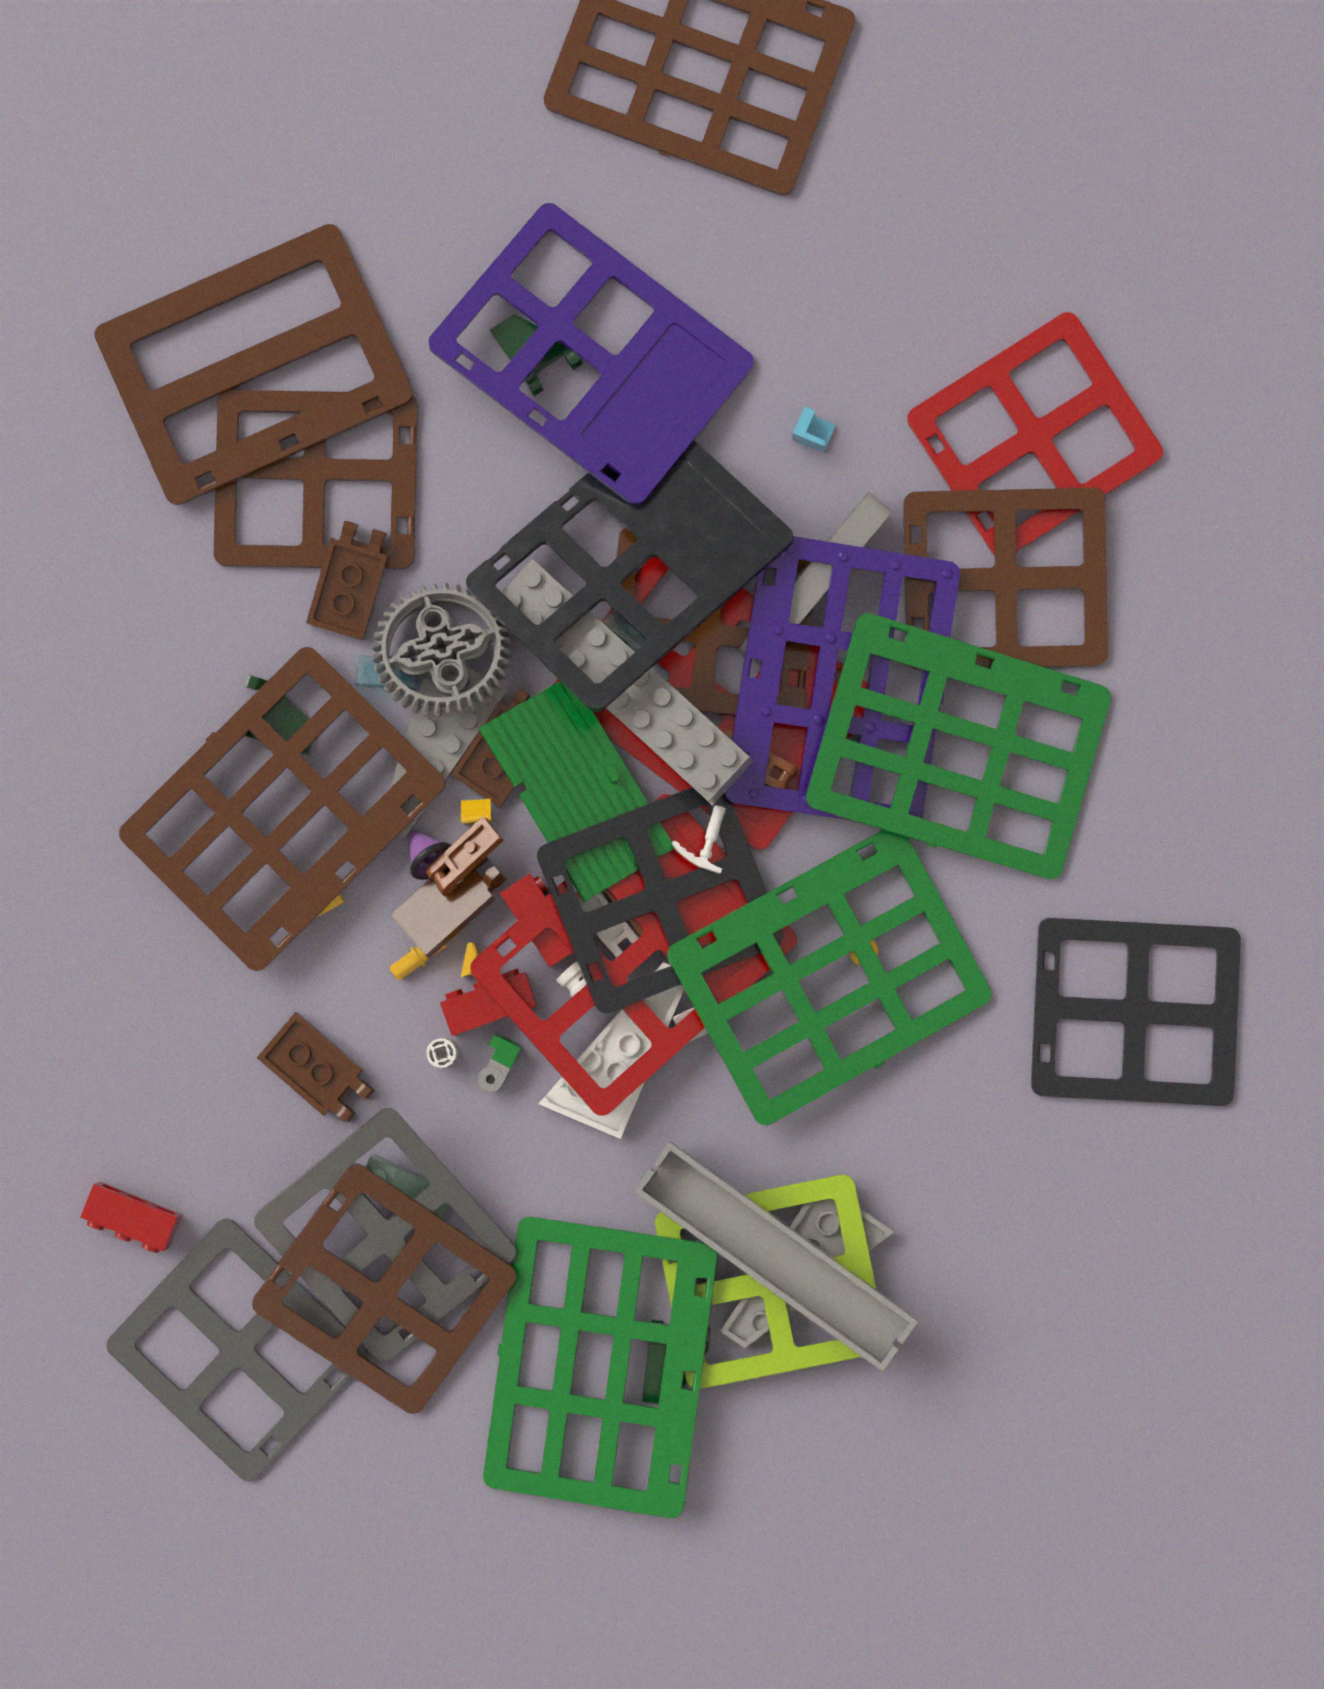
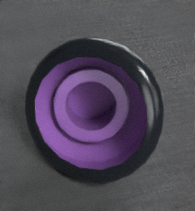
(424, 852)

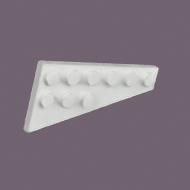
(607, 1059)

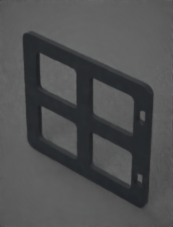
(658, 896)
(1137, 1012)

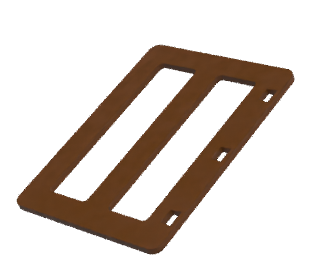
(152, 407)

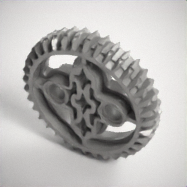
(429, 655)

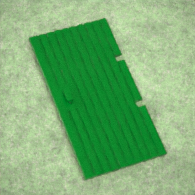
(571, 781)

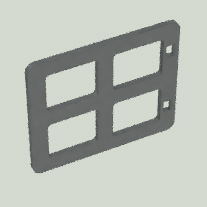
(385, 1233)
(235, 1348)

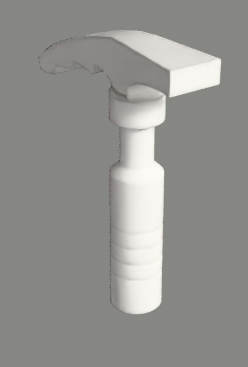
(711, 836)

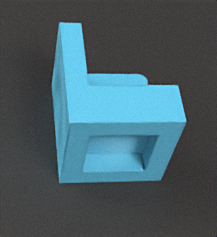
(813, 430)

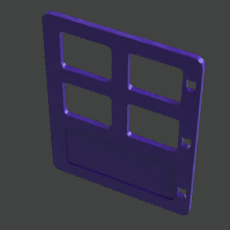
(648, 395)

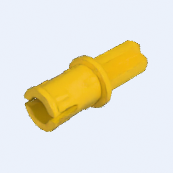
(410, 962)

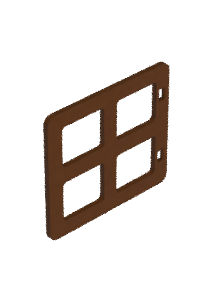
(1008, 578)

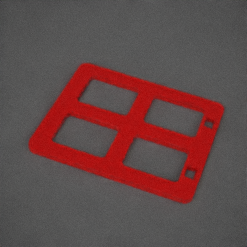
(1035, 433)

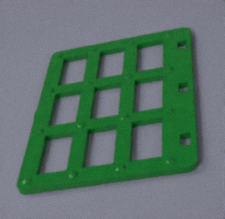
(1007, 676)
(767, 914)
(677, 1406)

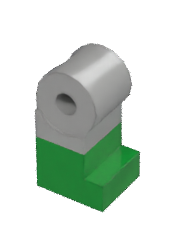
(495, 1074)

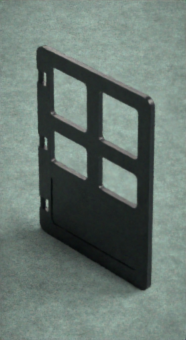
(693, 522)

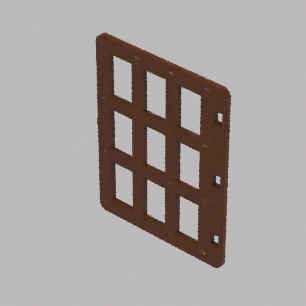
(832, 28)
(320, 884)

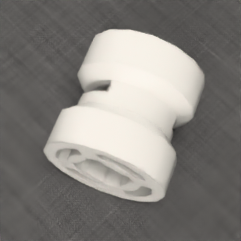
(572, 979)
(445, 1049)

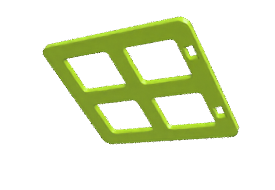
(785, 1353)

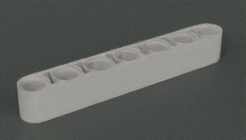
(815, 577)

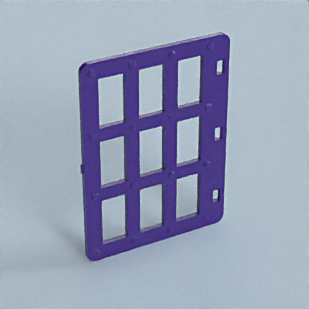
(767, 640)

